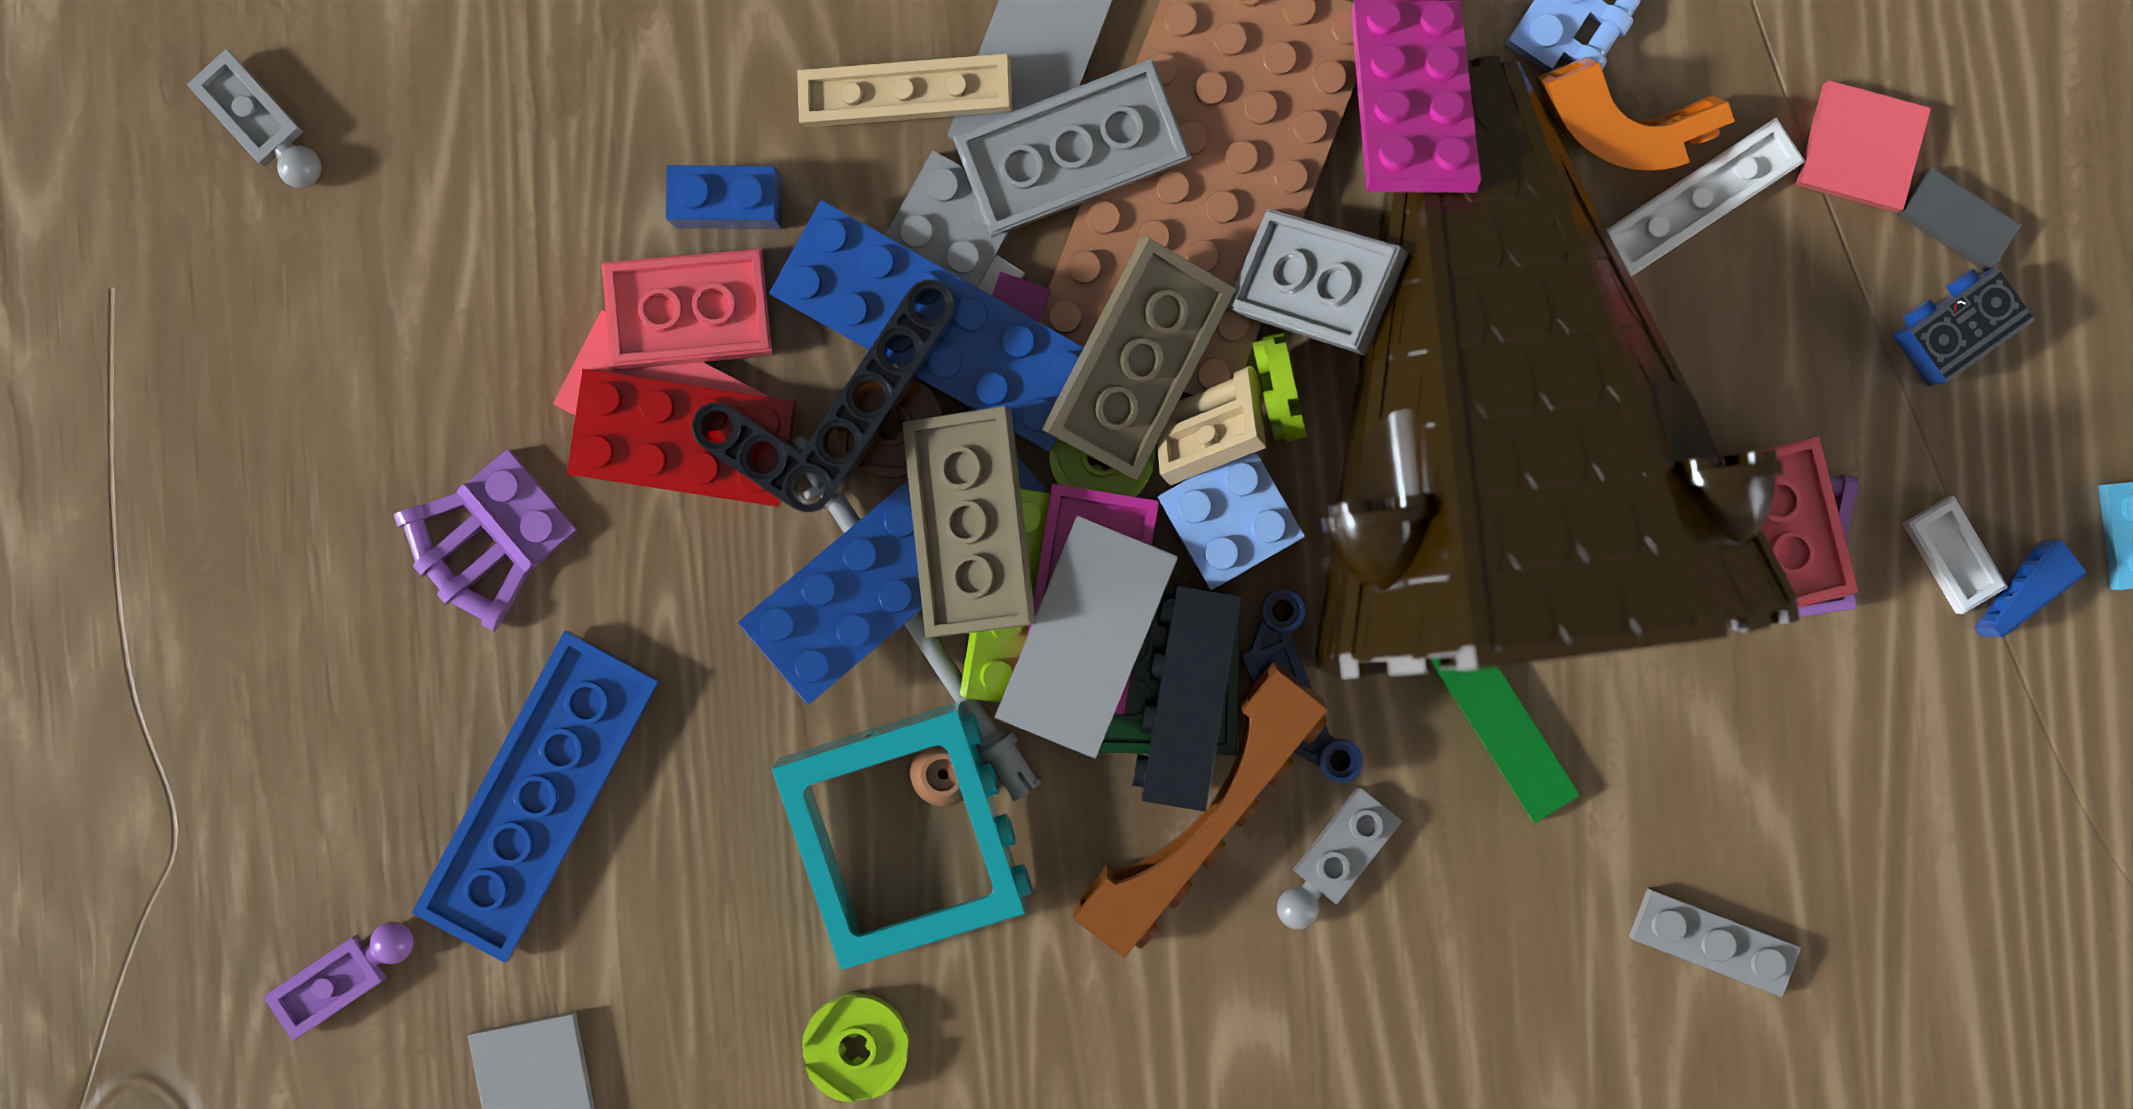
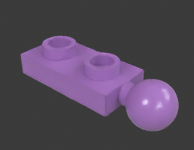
(338, 978)

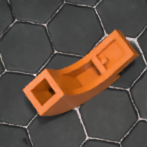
(1588, 116)

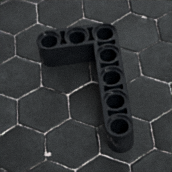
(845, 412)

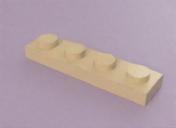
(905, 90)

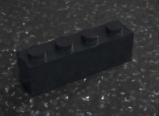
(1189, 697)

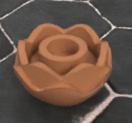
(927, 781)

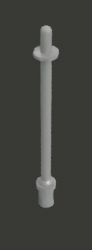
(997, 744)

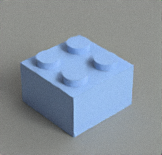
(1229, 519)

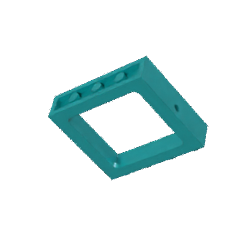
(942, 727)

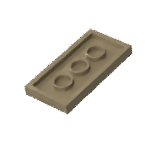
(1139, 358)
(968, 522)

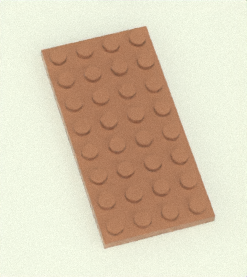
(1258, 111)

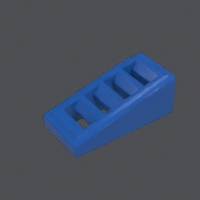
(2038, 581)

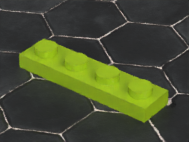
(994, 653)

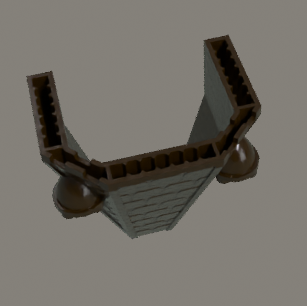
(1527, 441)

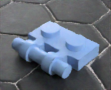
(1550, 25)

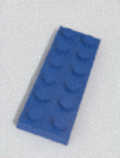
(987, 358)
(846, 598)
(536, 796)

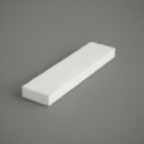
(1704, 196)

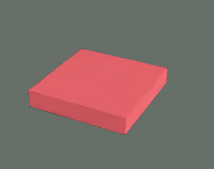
(1863, 146)

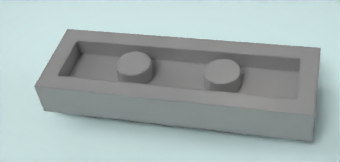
(1714, 942)

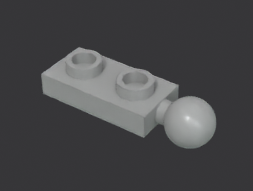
(255, 119)
(1337, 858)

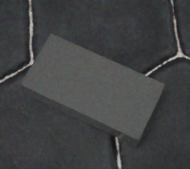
(1959, 219)

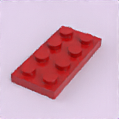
(644, 437)

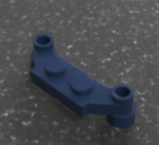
(1275, 642)

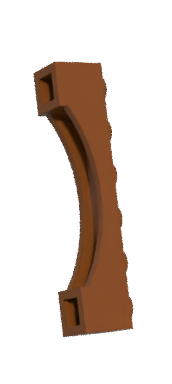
(1126, 901)

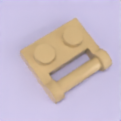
(1213, 428)

